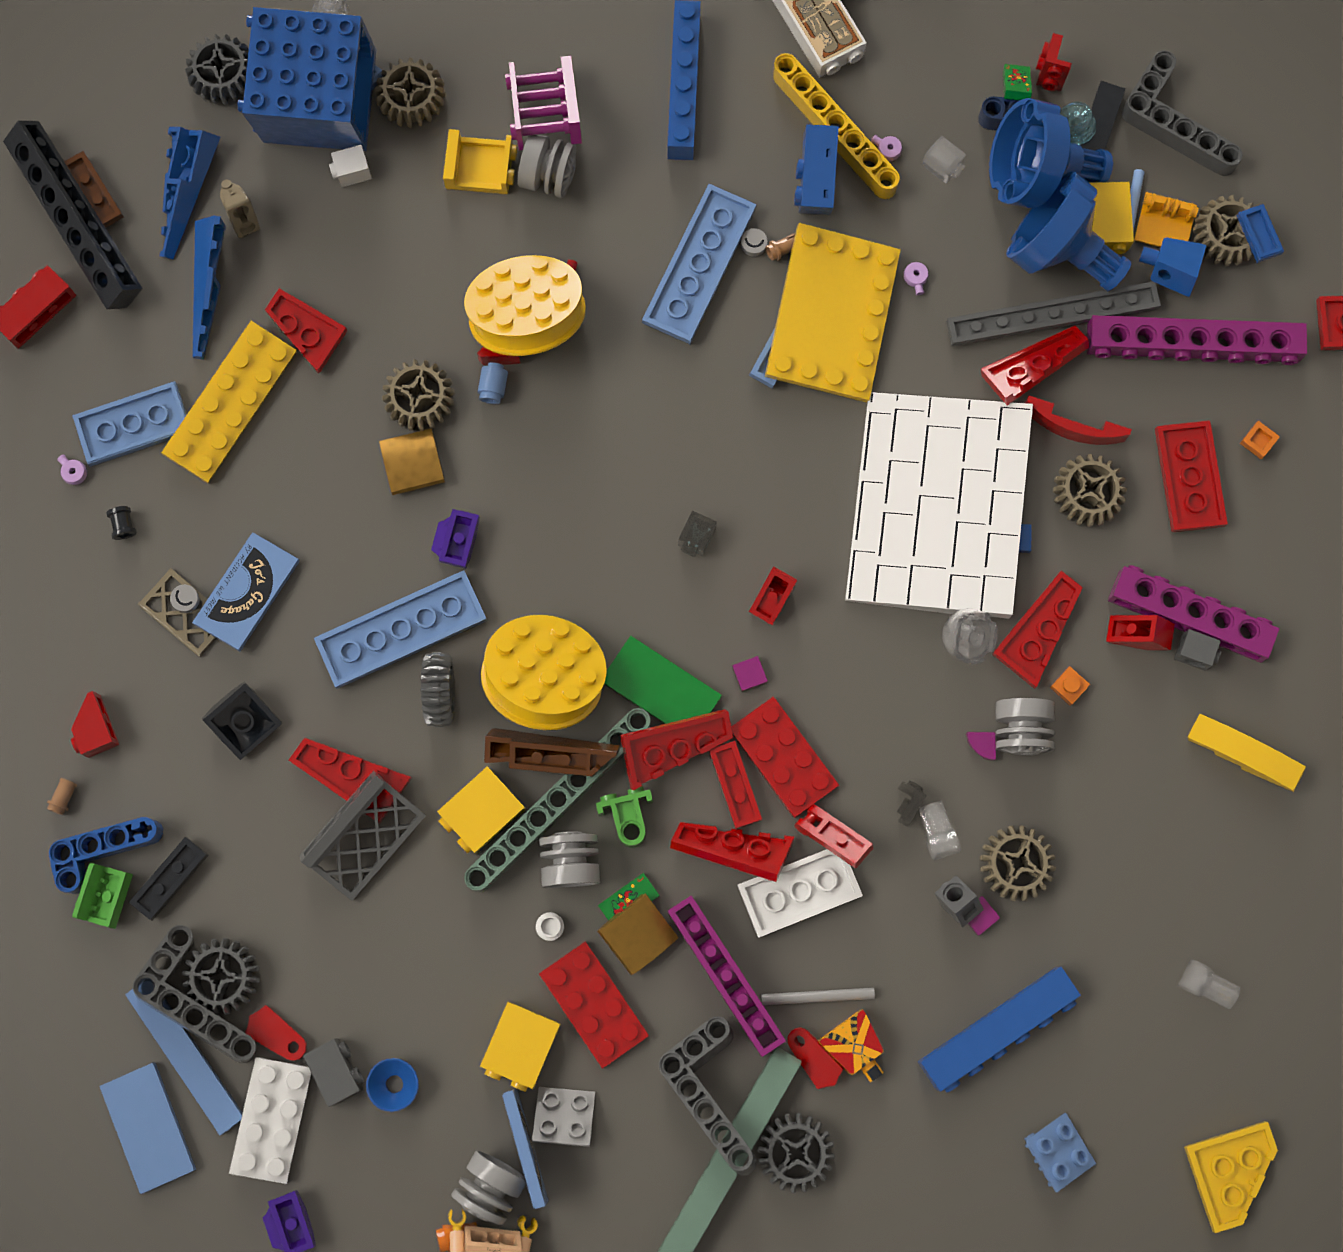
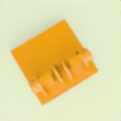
(1164, 218)

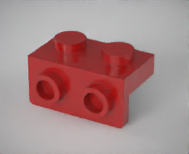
(1052, 70)

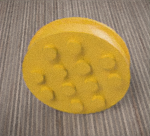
(525, 305)
(543, 672)

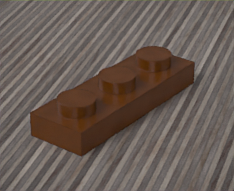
(94, 189)

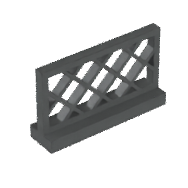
(340, 825)

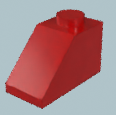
(1141, 631)
(93, 728)

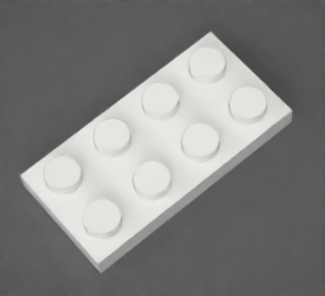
(800, 892)
(270, 1120)

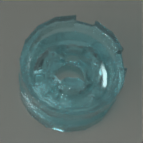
(1082, 115)

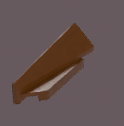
(547, 752)

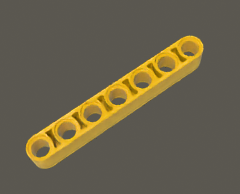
(835, 115)

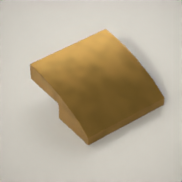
(411, 461)
(638, 934)

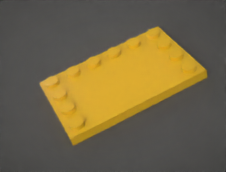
(832, 312)

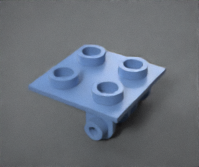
(1059, 1152)

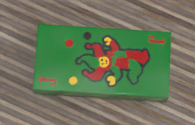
(1017, 82)
(626, 895)

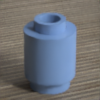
(492, 383)

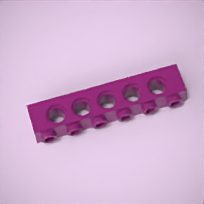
(1261, 630)
(726, 976)

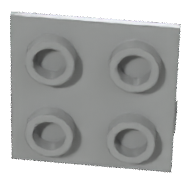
(563, 1116)

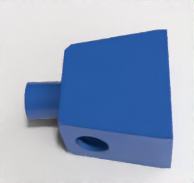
(1175, 264)

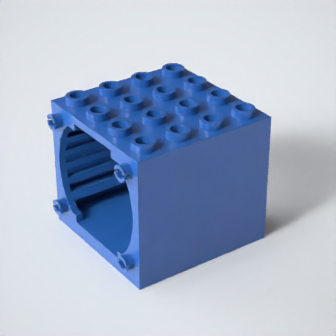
(309, 78)

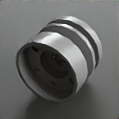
(552, 166)
(1025, 723)
(569, 860)
(488, 1189)

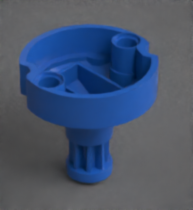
(1035, 153)
(1063, 232)

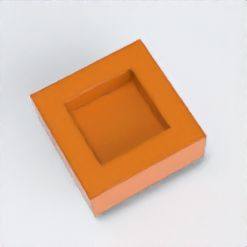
(1259, 439)
(1069, 685)

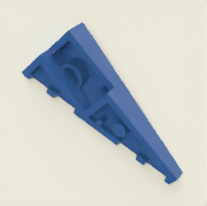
(188, 166)
(208, 244)

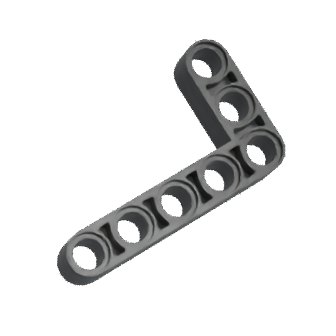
(1175, 121)
(186, 1005)
(702, 1099)

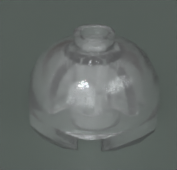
(969, 635)

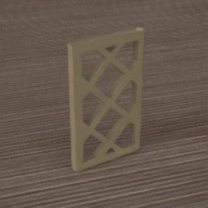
(161, 617)

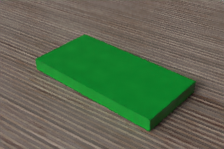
(658, 684)

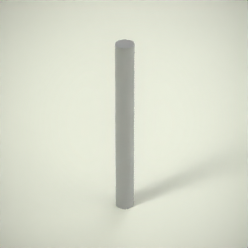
(817, 996)

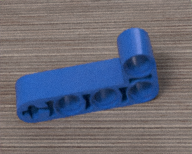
(106, 847)

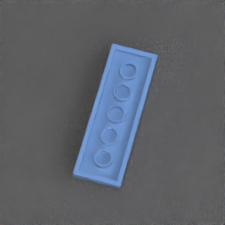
(699, 264)
(400, 629)

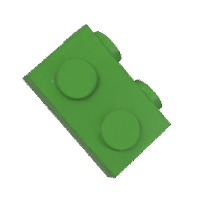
(102, 895)

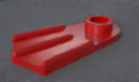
(275, 1034)
(816, 1060)

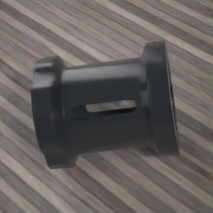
(121, 522)

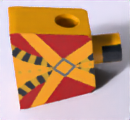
(855, 1045)

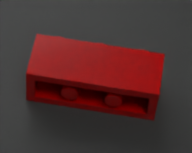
(34, 306)

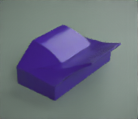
(456, 538)
(289, 1224)

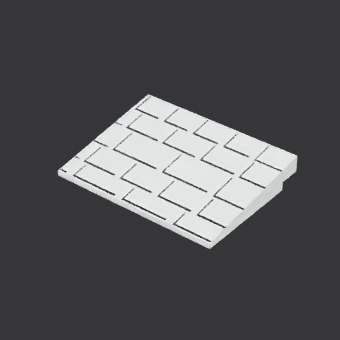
(939, 504)

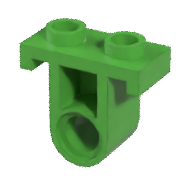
(626, 813)

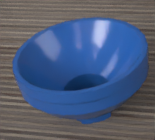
(377, 1084)

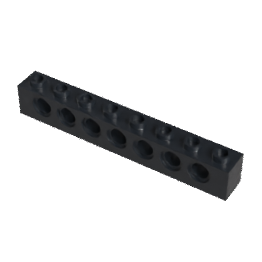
(72, 215)

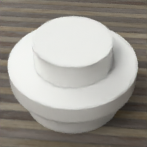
(549, 926)

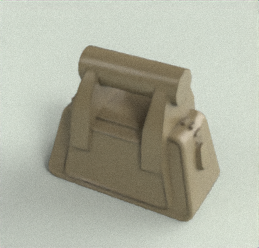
(238, 209)

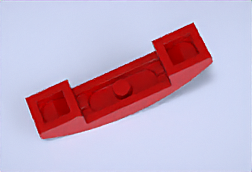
(1075, 431)

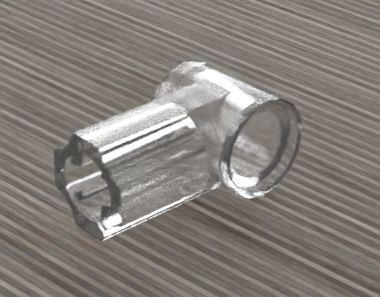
(940, 838)
(1203, 982)

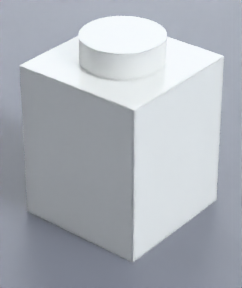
(350, 166)

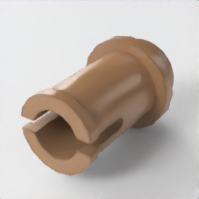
(780, 247)
(61, 796)

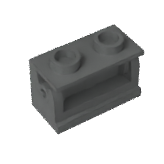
(334, 1071)

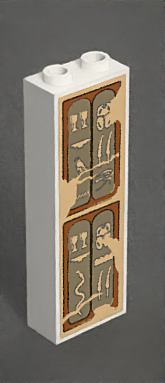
(823, 33)

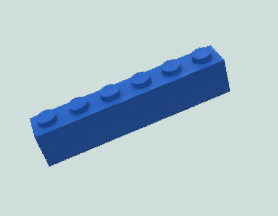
(683, 80)
(998, 1029)

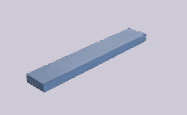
(189, 1063)

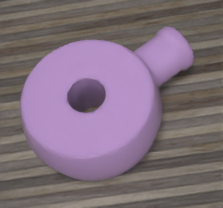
(888, 142)
(916, 281)
(68, 467)

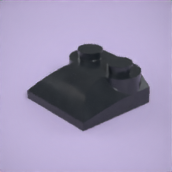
(241, 720)

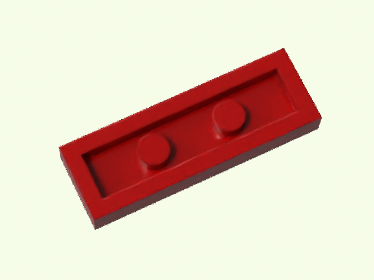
(735, 785)

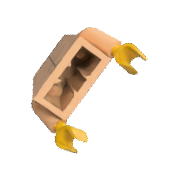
(488, 1239)

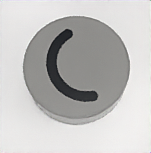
(754, 242)
(184, 598)

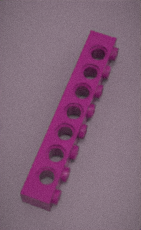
(1290, 336)

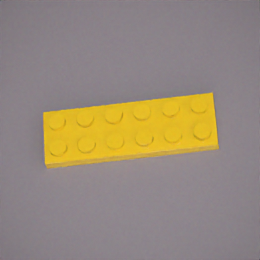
(229, 402)

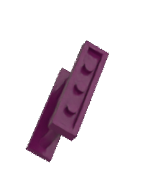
(567, 108)

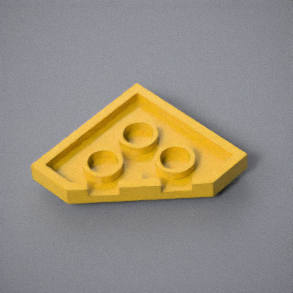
(1231, 1172)

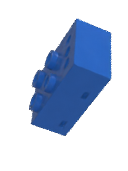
(817, 170)

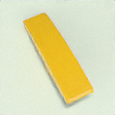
(1246, 752)

